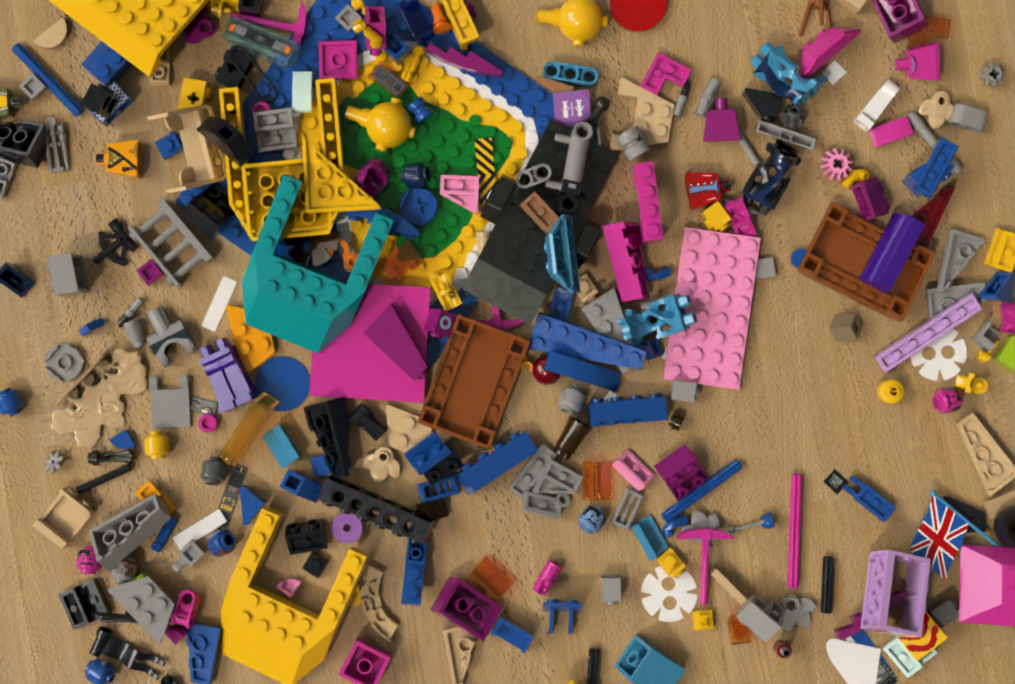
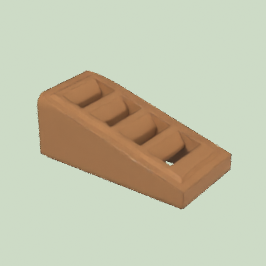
(552, 85)

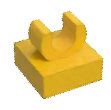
(702, 619)

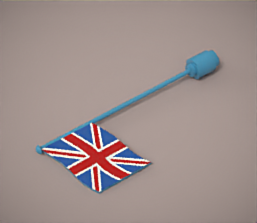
(942, 534)

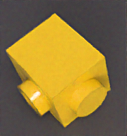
(715, 217)

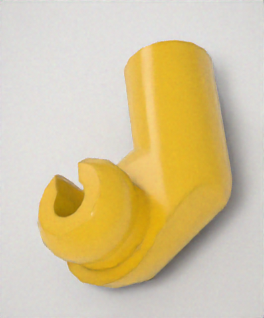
(855, 176)

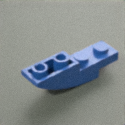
(399, 225)
(414, 573)

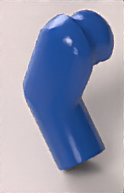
(674, 523)

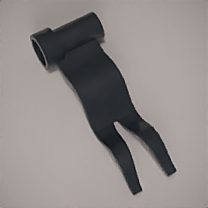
(122, 651)

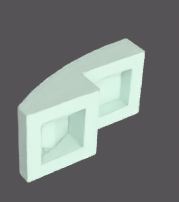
(302, 92)

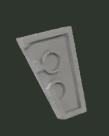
(937, 303)

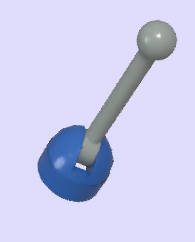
(765, 521)

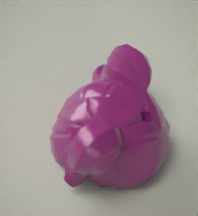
(372, 177)

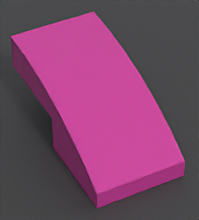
(891, 131)
(740, 217)

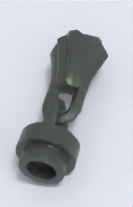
(126, 456)

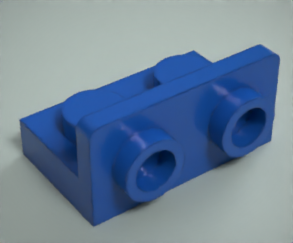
(427, 453)

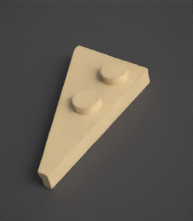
(458, 651)

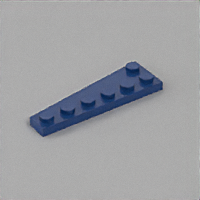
(582, 343)

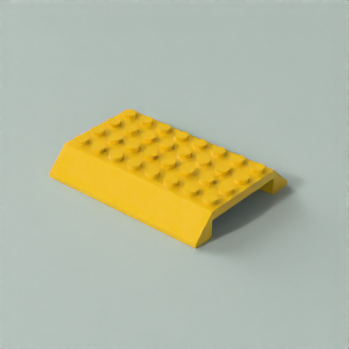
(134, 28)

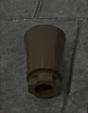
(571, 437)

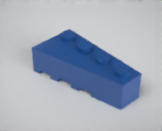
(627, 411)

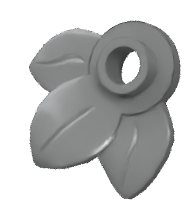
(700, 520)
(798, 613)

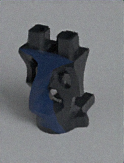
(782, 159)

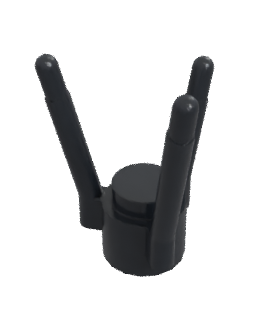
(116, 617)

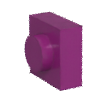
(150, 272)

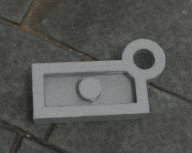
(544, 505)

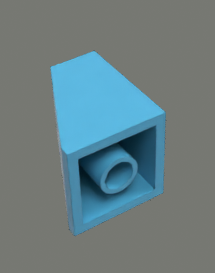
(647, 665)

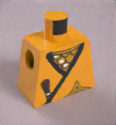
(122, 158)

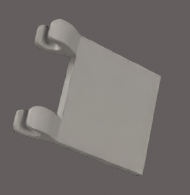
(170, 406)

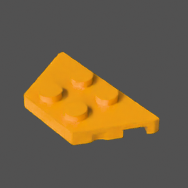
(252, 344)

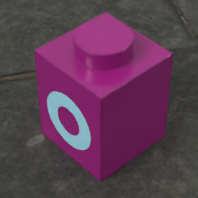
(439, 323)

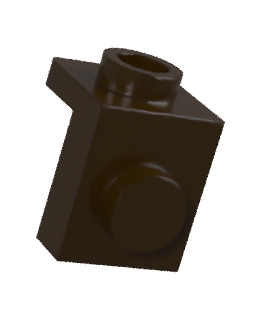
(435, 509)

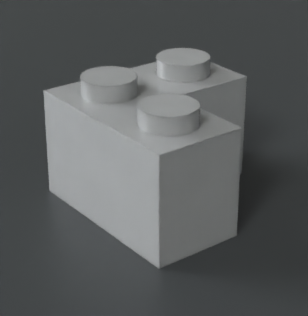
(761, 617)

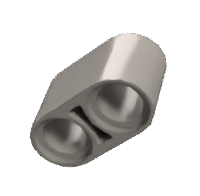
(968, 118)
(532, 172)

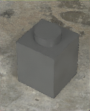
(944, 611)

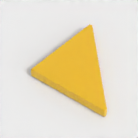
(328, 187)

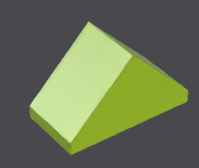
(1006, 354)

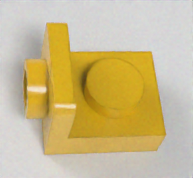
(671, 563)

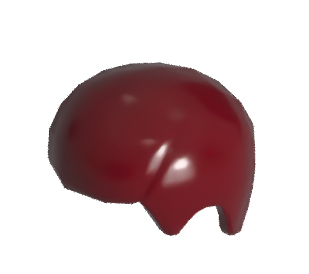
(543, 376)

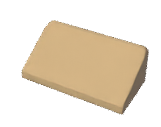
(999, 502)

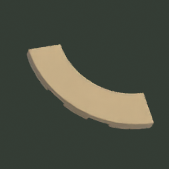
(372, 604)

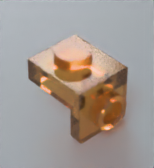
(738, 633)

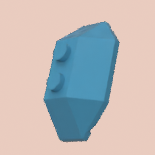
(562, 254)

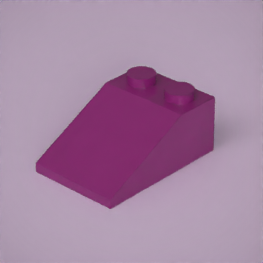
(901, 17)
(466, 608)

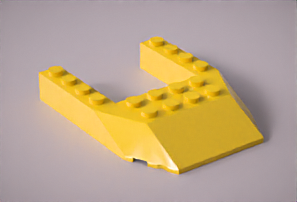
(255, 184)
(272, 631)

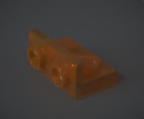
(399, 261)
(491, 579)

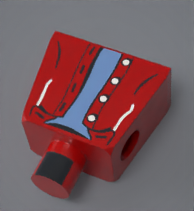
(704, 189)

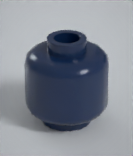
(415, 175)

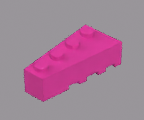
(627, 260)

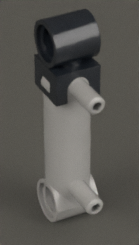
(571, 183)

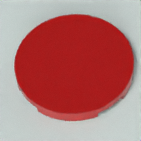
(637, 14)

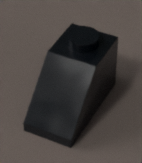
(763, 103)

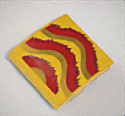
(931, 638)

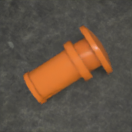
(440, 22)

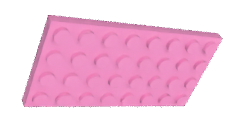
(720, 279)

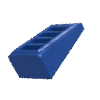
(420, 488)

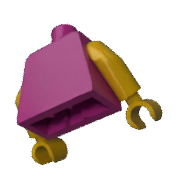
(373, 28)

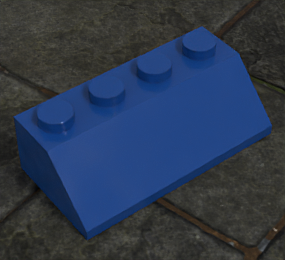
(106, 64)

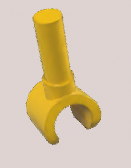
(986, 355)

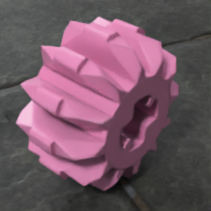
(831, 159)

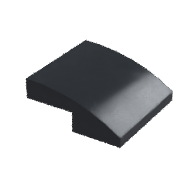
(83, 602)

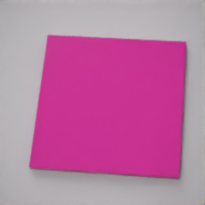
(360, 369)

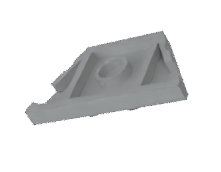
(146, 604)

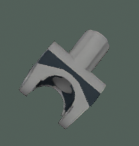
(167, 335)

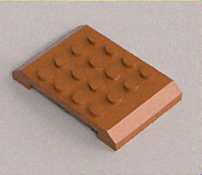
(841, 253)
(473, 381)

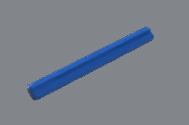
(45, 77)
(701, 491)

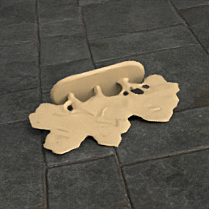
(100, 402)

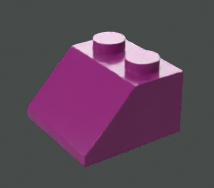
(871, 199)

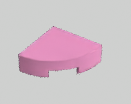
(289, 586)

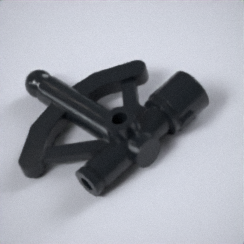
(123, 240)

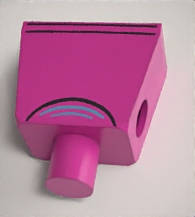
(921, 62)

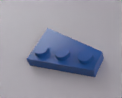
(203, 647)

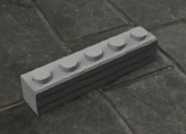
(785, 134)

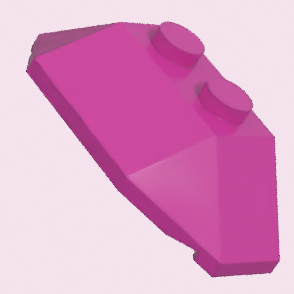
(824, 48)

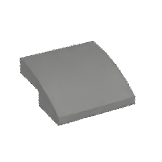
(275, 130)

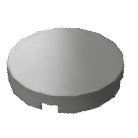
(65, 362)

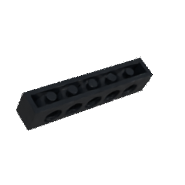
(422, 523)

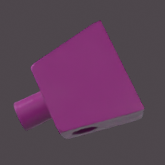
(721, 123)

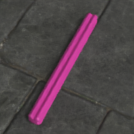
(794, 531)

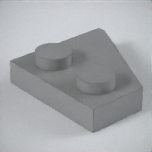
(557, 480)

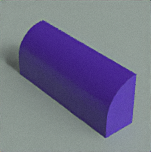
(891, 252)

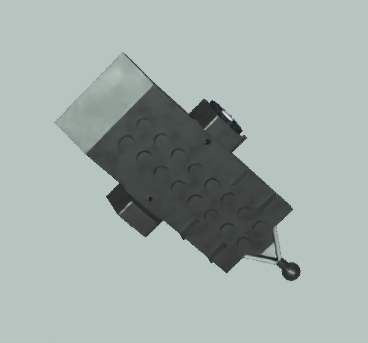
(513, 260)

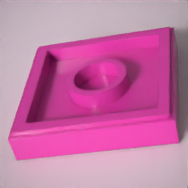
(338, 60)

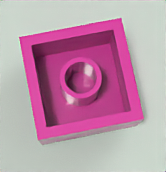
(365, 662)

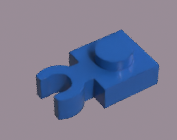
(654, 348)

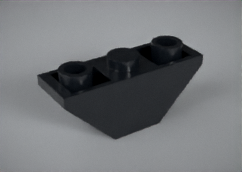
(226, 139)

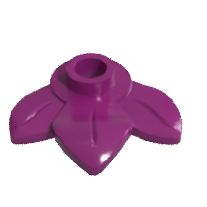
(195, 28)

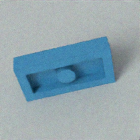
(281, 446)
(649, 537)

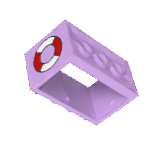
(879, 590)

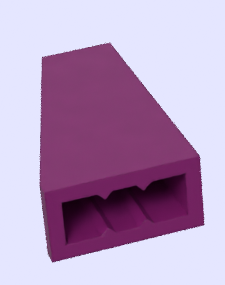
(397, 343)

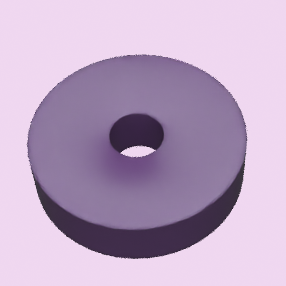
(343, 535)

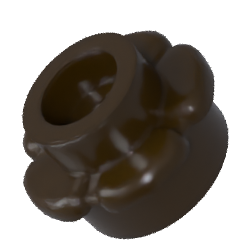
(676, 421)

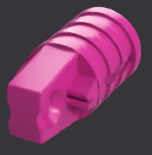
(547, 577)

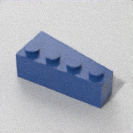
(496, 463)

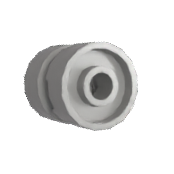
(633, 143)

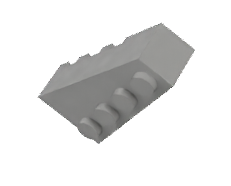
(603, 318)
(128, 530)

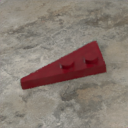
(931, 214)

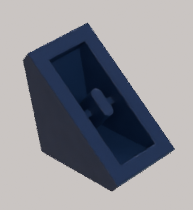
(15, 279)

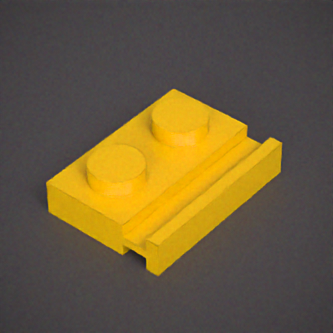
(1001, 251)

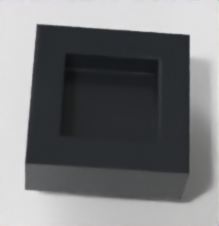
(315, 564)

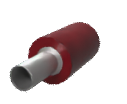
(782, 649)

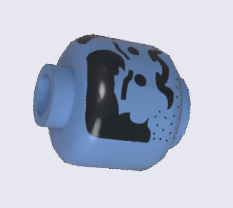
(592, 519)

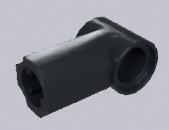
(364, 418)

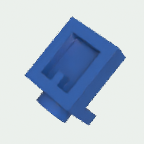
(170, 145)

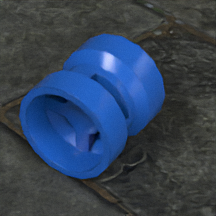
(421, 111)

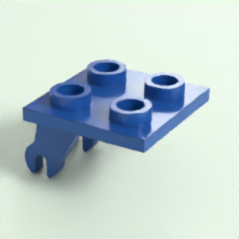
(553, 605)

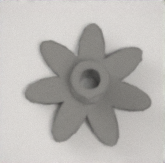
(54, 461)

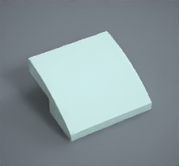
(903, 658)

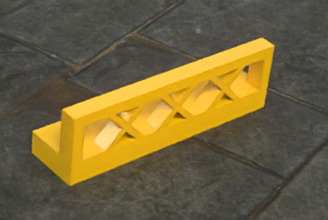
(461, 22)

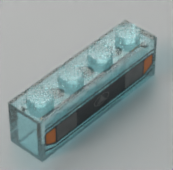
(262, 42)

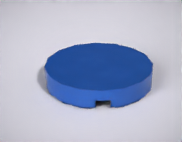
(418, 206)

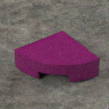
(175, 634)

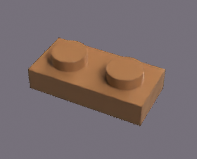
(539, 212)

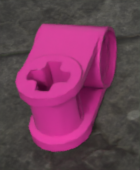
(186, 610)

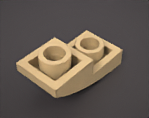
(163, 75)

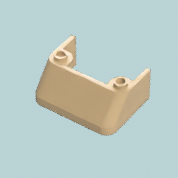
(203, 158)

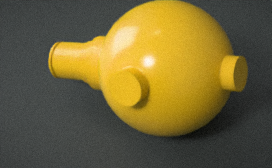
(576, 19)
(385, 124)

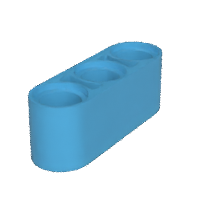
(580, 72)

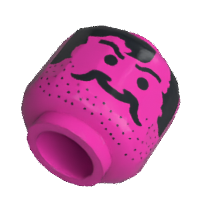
(947, 400)
(87, 561)

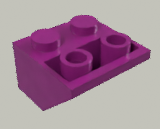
(681, 472)

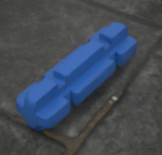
(164, 534)

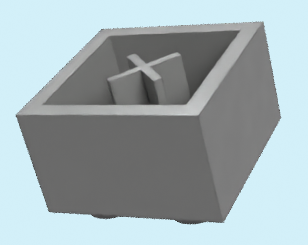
(67, 275)

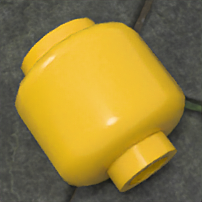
(896, 389)
(157, 445)

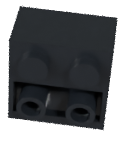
(209, 212)

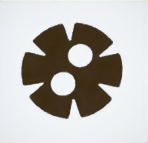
(318, 253)

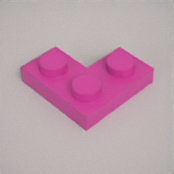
(662, 69)

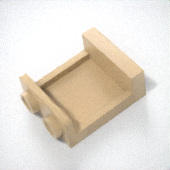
(64, 517)

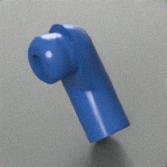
(658, 275)

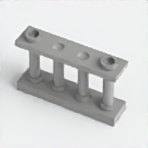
(177, 225)

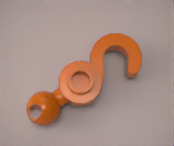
(348, 258)

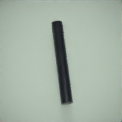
(104, 478)

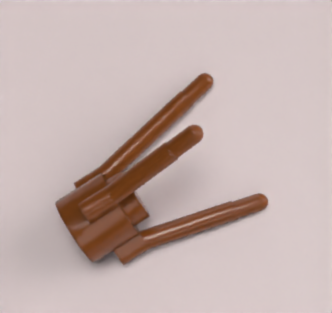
(819, 5)

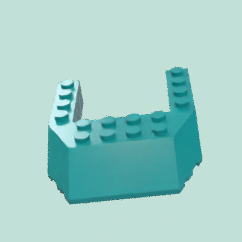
(299, 300)

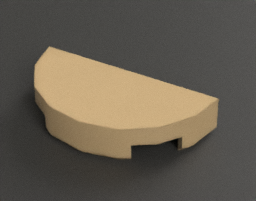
(53, 36)

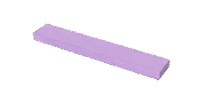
(928, 332)

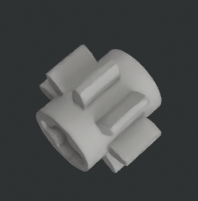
(996, 71)

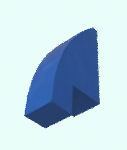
(582, 371)

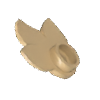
(937, 112)
(382, 467)

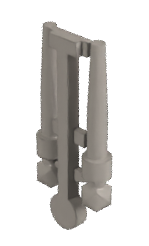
(51, 122)

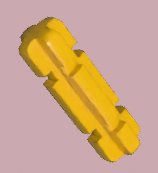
(412, 64)

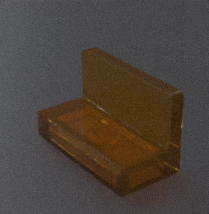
(597, 481)

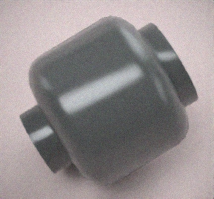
(213, 471)

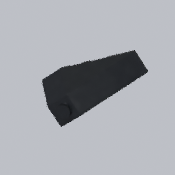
(23, 142)
(331, 427)

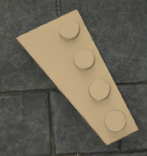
(987, 456)

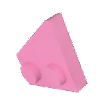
(461, 190)

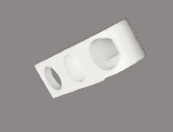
(876, 105)

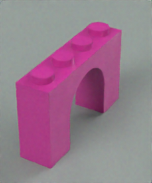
(650, 219)

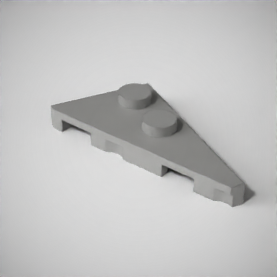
(957, 252)

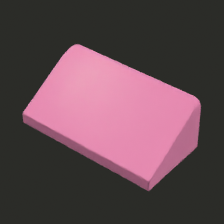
(633, 470)

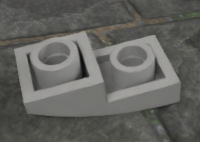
(7, 171)

